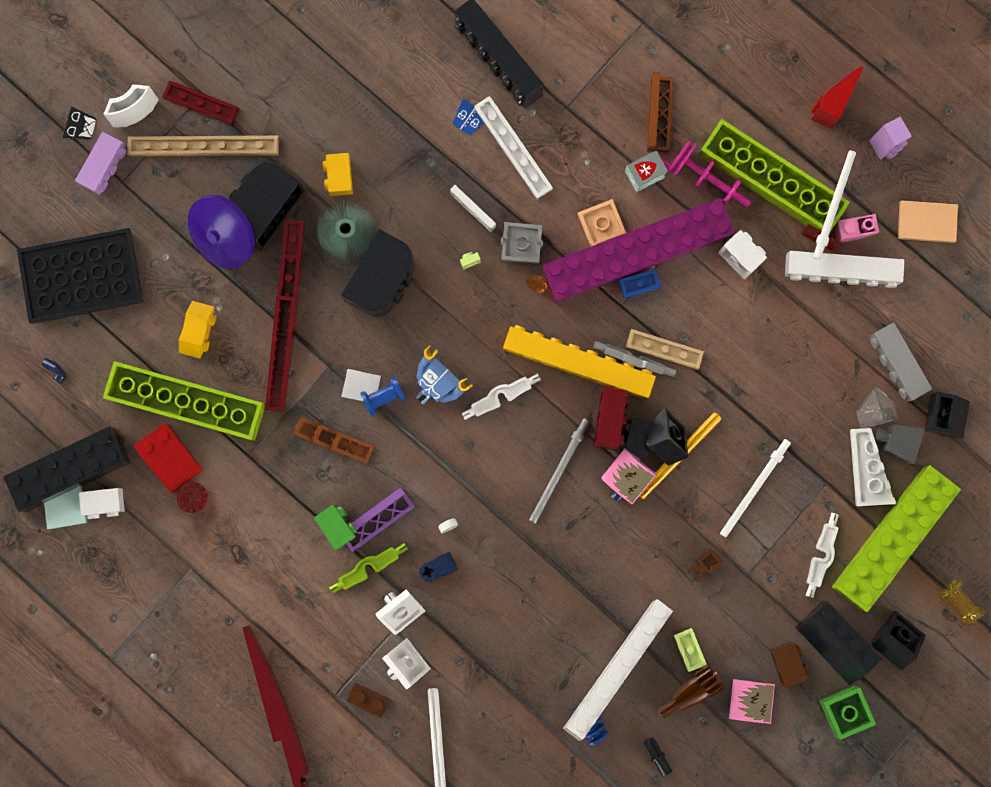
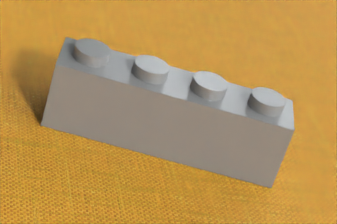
(900, 362)

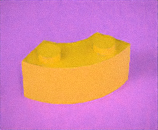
(196, 329)

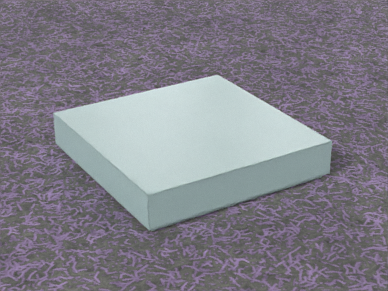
(64, 510)

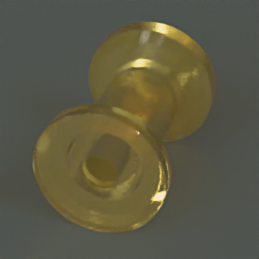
(962, 602)

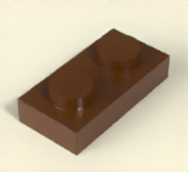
(368, 700)

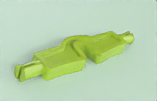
(359, 573)

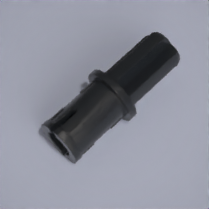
(657, 756)

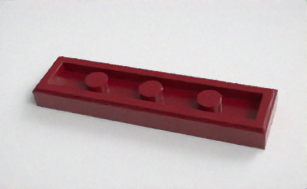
(200, 103)

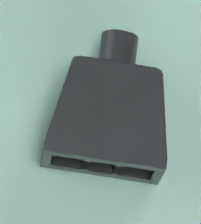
(901, 442)

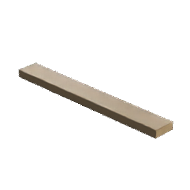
(202, 146)

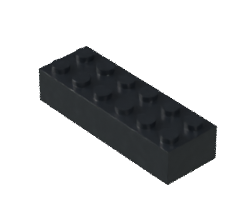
(498, 53)
(66, 469)

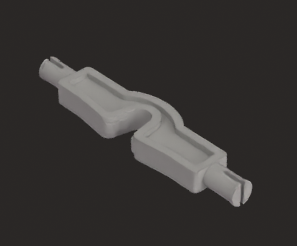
(628, 357)

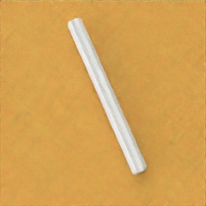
(436, 737)

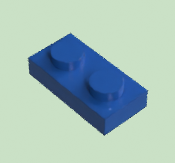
(639, 283)

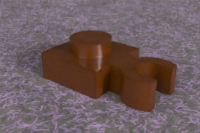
(707, 562)

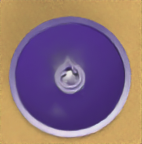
(221, 231)

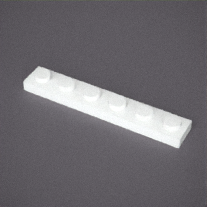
(513, 147)

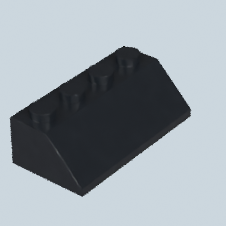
(838, 643)

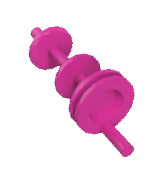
(683, 158)

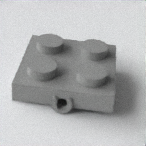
(521, 242)

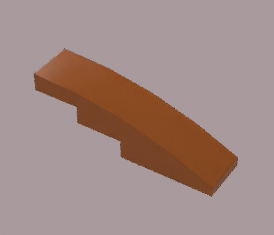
(333, 440)

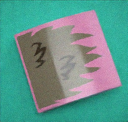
(628, 476)
(751, 701)

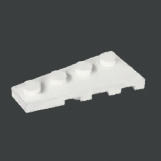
(868, 470)

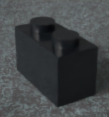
(637, 438)

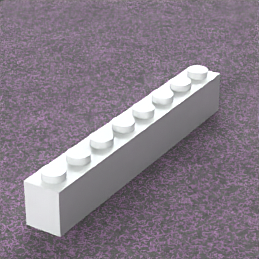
(617, 670)

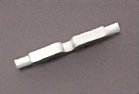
(510, 391)
(818, 565)

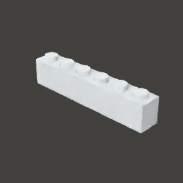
(844, 268)

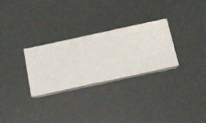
(470, 206)

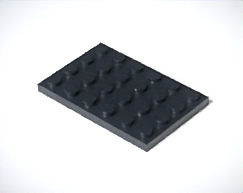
(80, 276)

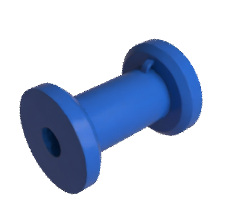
(382, 396)

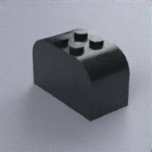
(266, 199)
(380, 276)

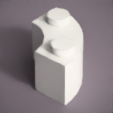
(131, 106)

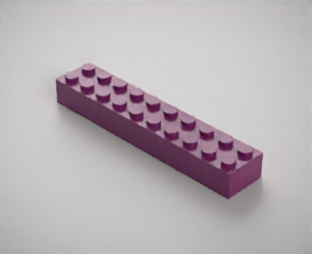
(638, 250)

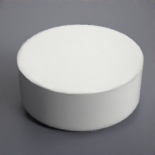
(448, 525)

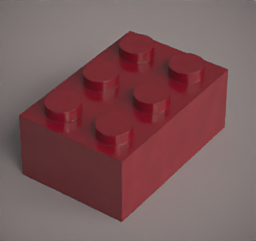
(611, 418)

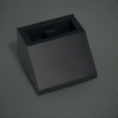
(947, 415)

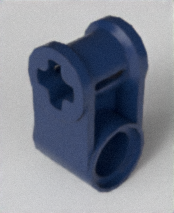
(441, 565)

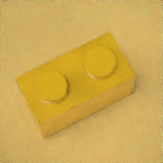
(338, 174)

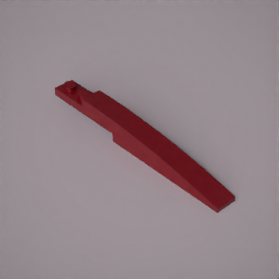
(285, 315)
(277, 711)

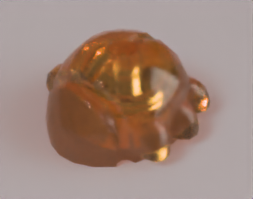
(537, 283)

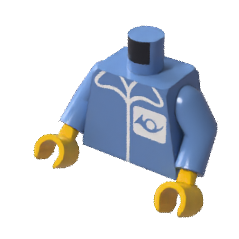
(437, 380)

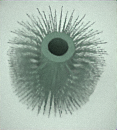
(346, 225)

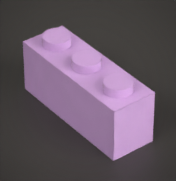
(890, 139)
(101, 163)

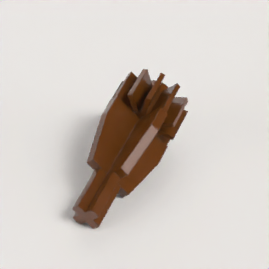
(695, 690)

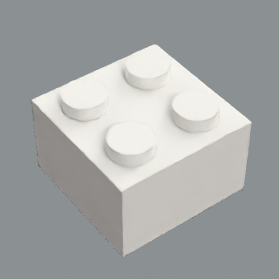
(743, 254)

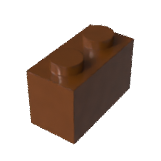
(789, 665)

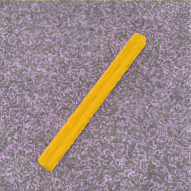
(692, 441)

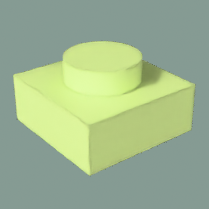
(469, 260)

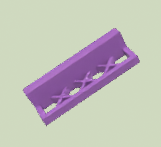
(376, 510)

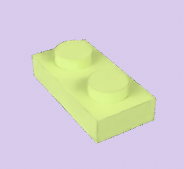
(689, 649)

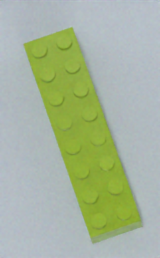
(770, 176)
(184, 401)
(896, 538)

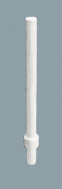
(822, 240)
(776, 457)

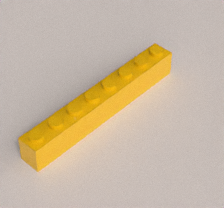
(579, 363)

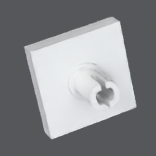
(399, 611)
(406, 664)

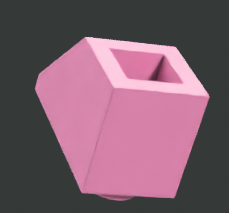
(856, 228)

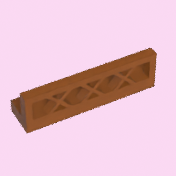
(654, 110)

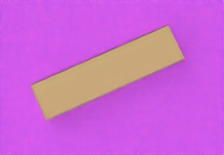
(664, 349)

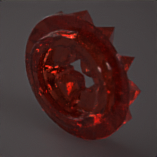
(184, 502)

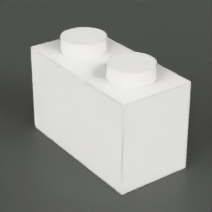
(101, 502)

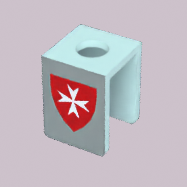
(646, 171)

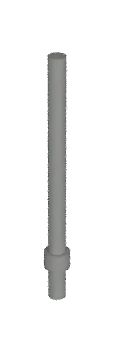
(577, 438)

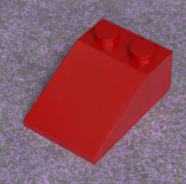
(831, 106)
(168, 457)

